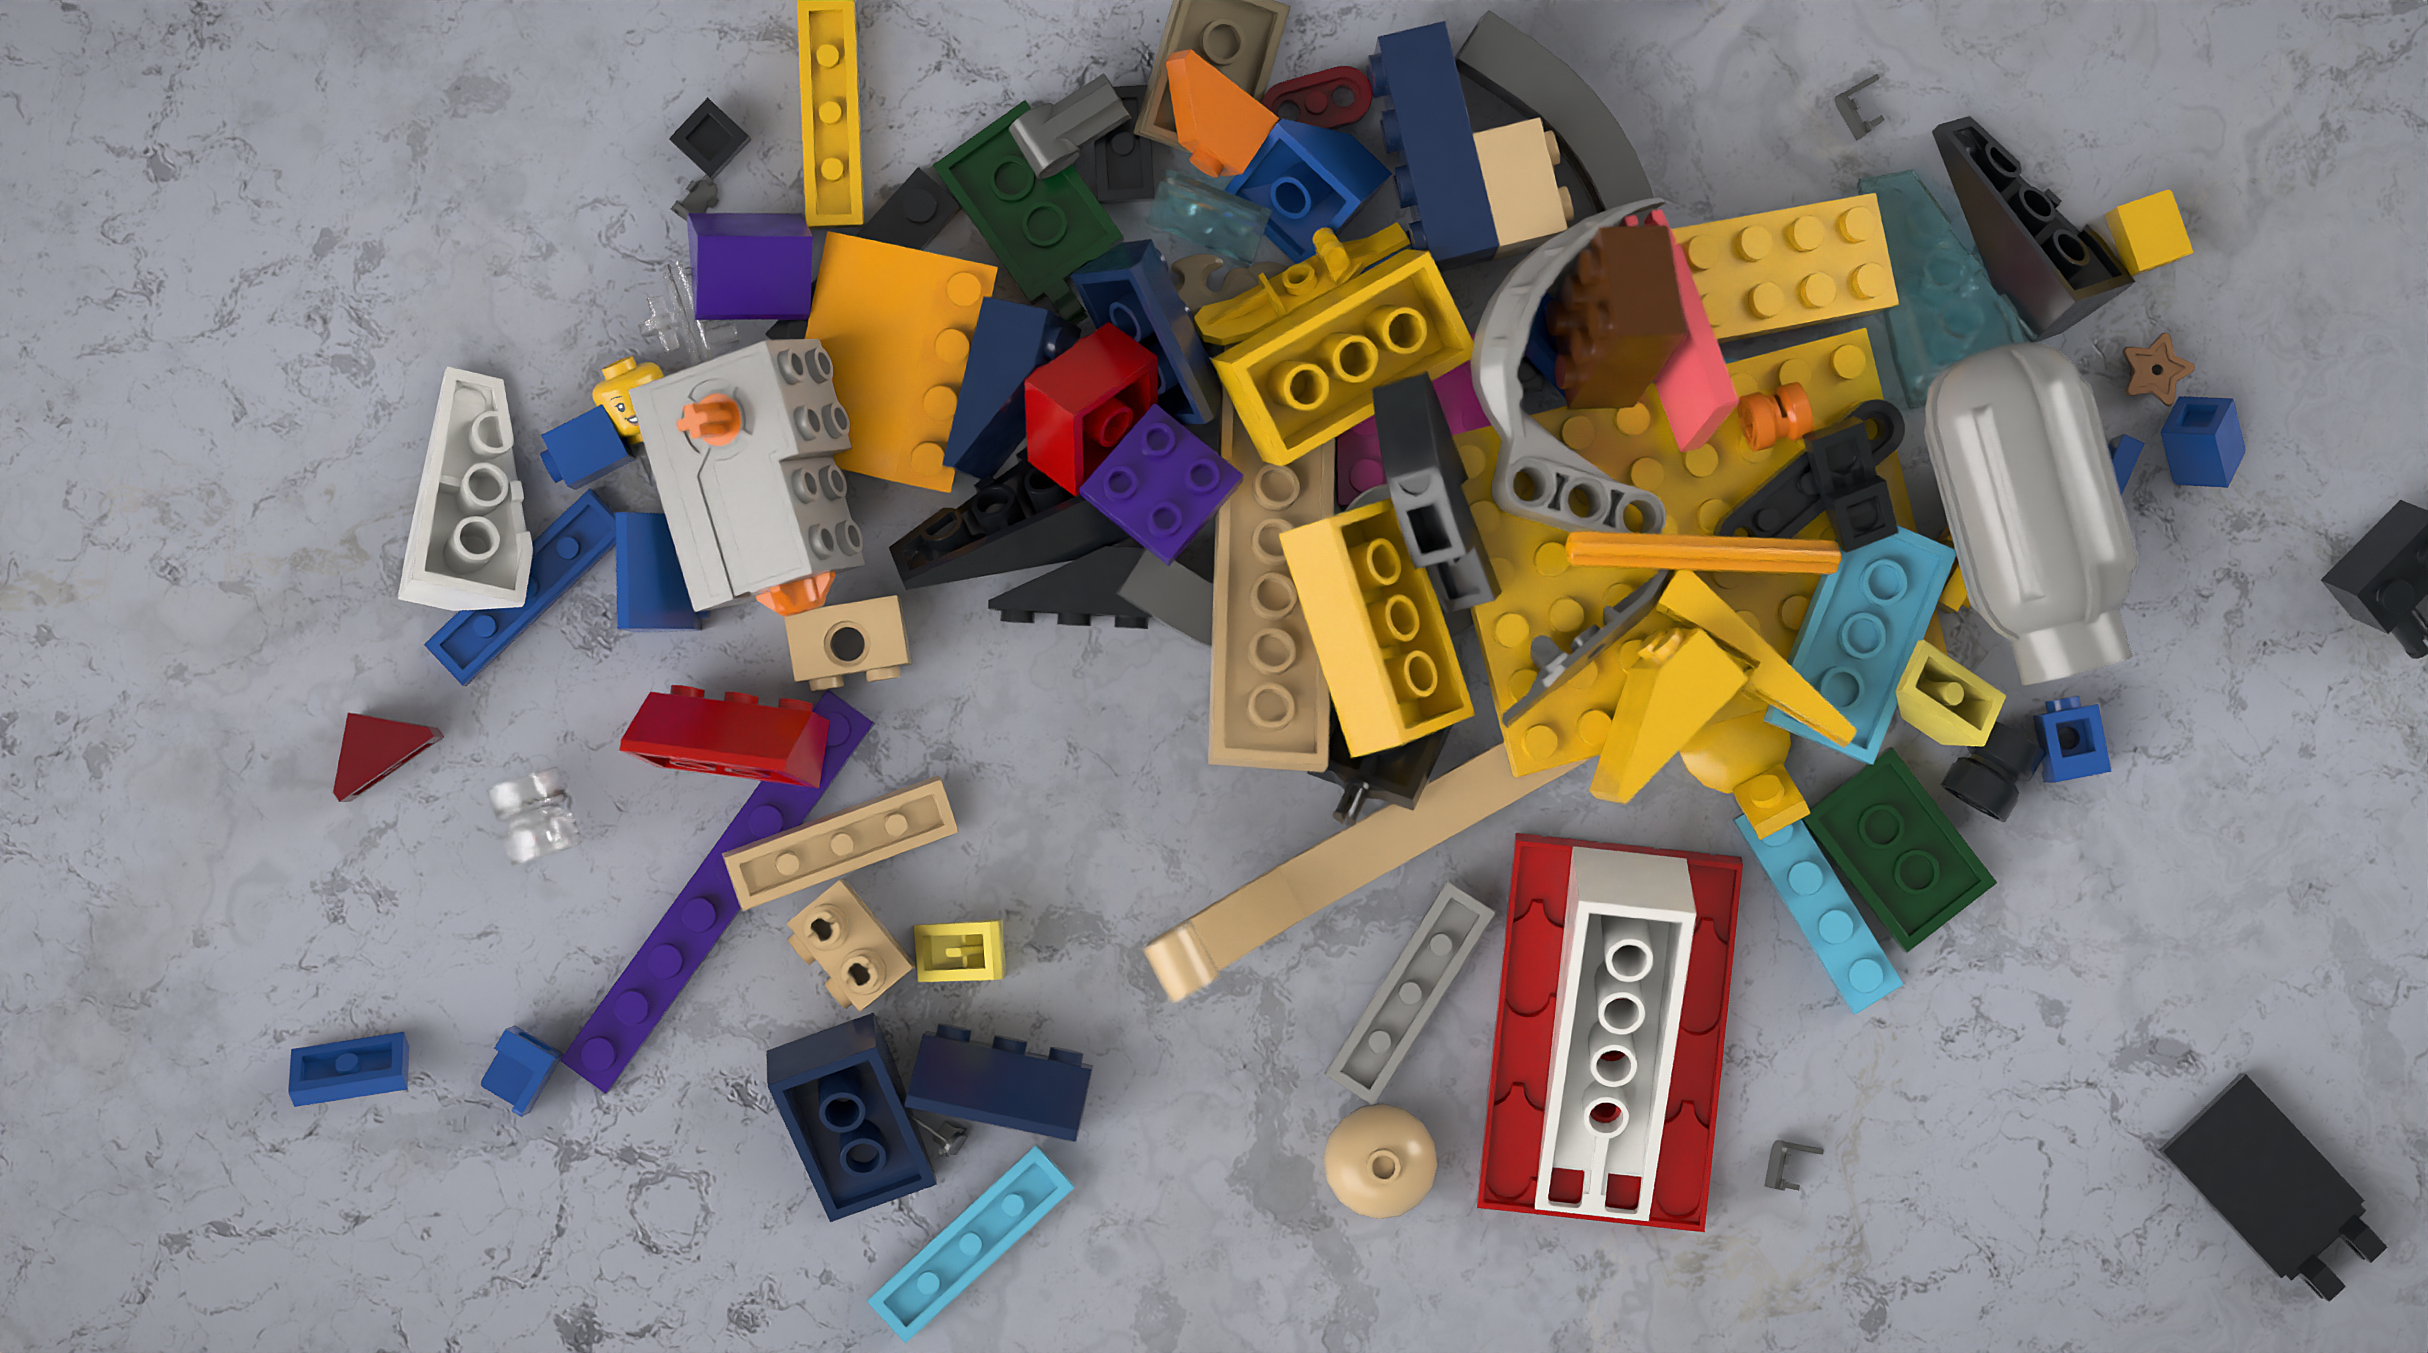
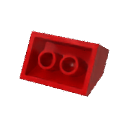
(729, 736)

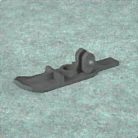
(1558, 668)

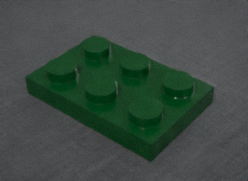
(1898, 849)

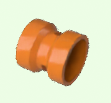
(1775, 416)

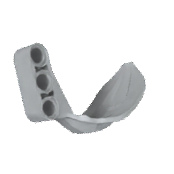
(1524, 442)

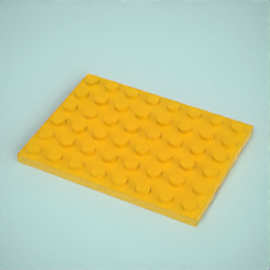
(1697, 488)

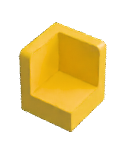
(2149, 232)

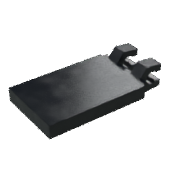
(2271, 1186)

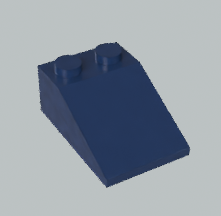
(991, 405)
(849, 1117)

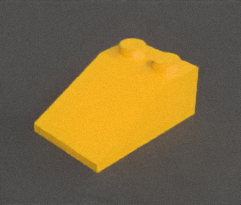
(1661, 706)

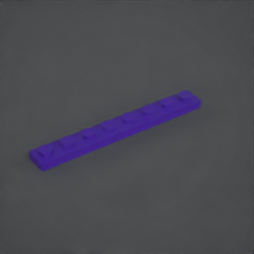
(701, 913)

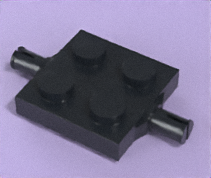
(1387, 774)

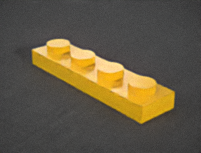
(830, 114)

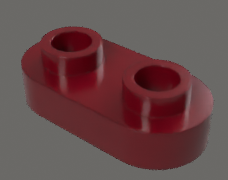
(1314, 98)

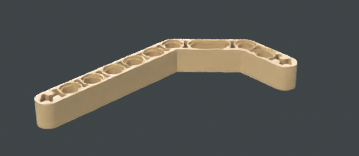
(1271, 903)

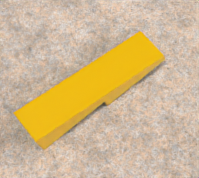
(1773, 680)

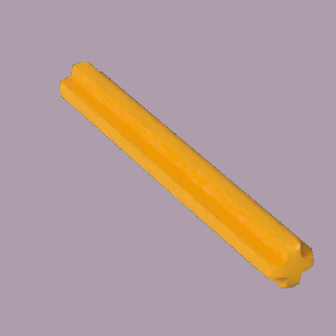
(1702, 552)

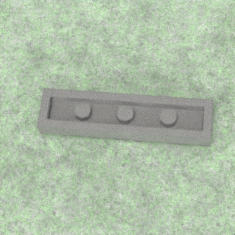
(1409, 993)

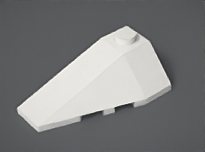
(469, 520)

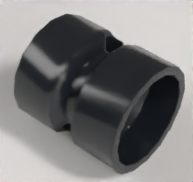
(1990, 773)

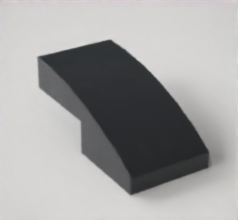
(1848, 484)

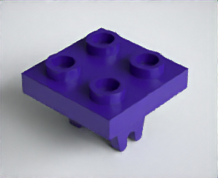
(1161, 484)

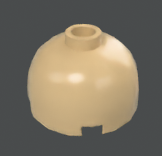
(1380, 1161)

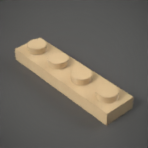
(840, 842)

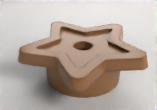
(2141, 363)

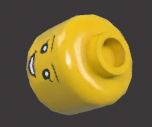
(615, 396)

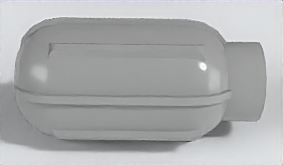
(2033, 506)

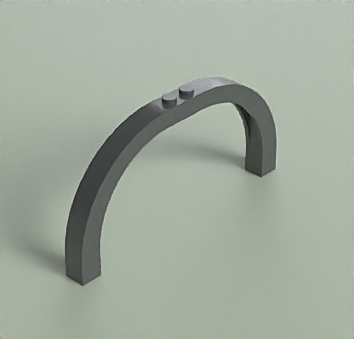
(1601, 158)

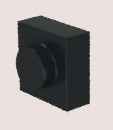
(710, 138)

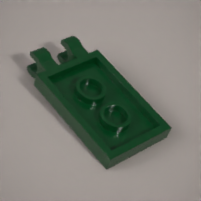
(1032, 224)

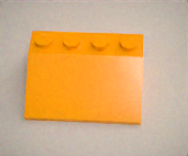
(898, 351)

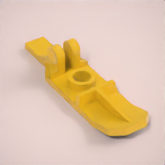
(1297, 286)

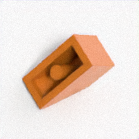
(1215, 116)

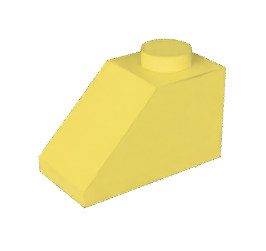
(1947, 699)

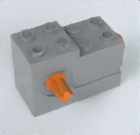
(753, 475)

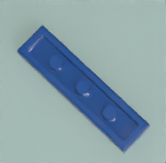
(558, 561)

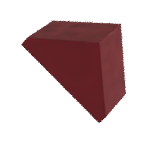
(375, 749)

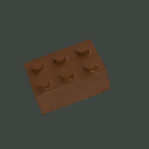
(1616, 317)

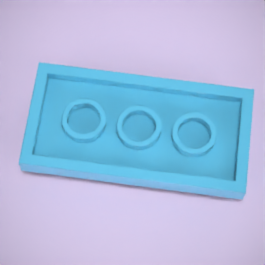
(1864, 633)

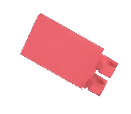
(1695, 377)

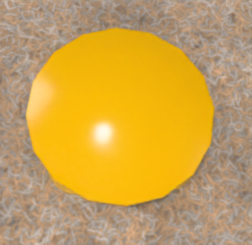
(1735, 751)

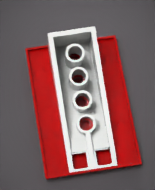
(1609, 1032)

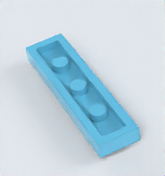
(1823, 913)
(970, 1243)

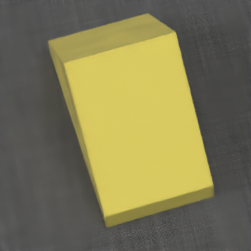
(960, 951)

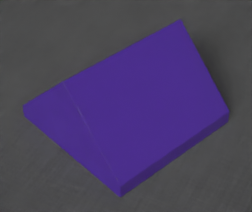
(750, 266)

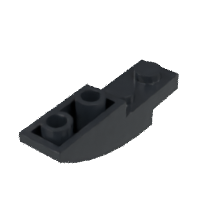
(1427, 493)

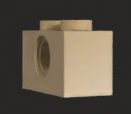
(813, 639)

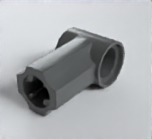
(1056, 133)

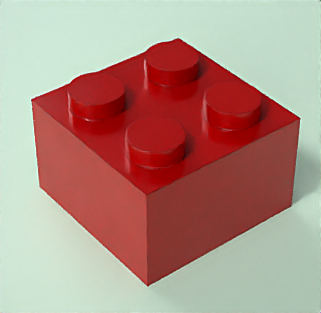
(1087, 404)

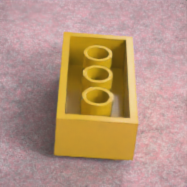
(1790, 267)
(1319, 365)
(1376, 629)

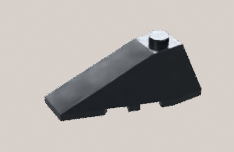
(2024, 241)
(1003, 528)

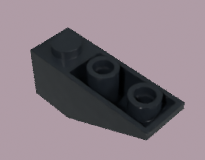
(1078, 592)

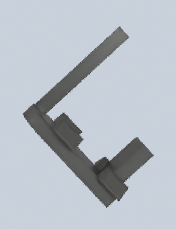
(1848, 110)
(699, 199)
(947, 1136)
(1778, 1158)

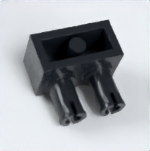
(2388, 577)

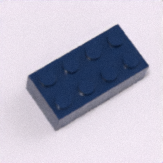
(1434, 146)

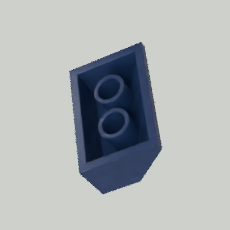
(1137, 296)
(1000, 1083)

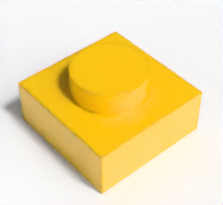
(1771, 801)

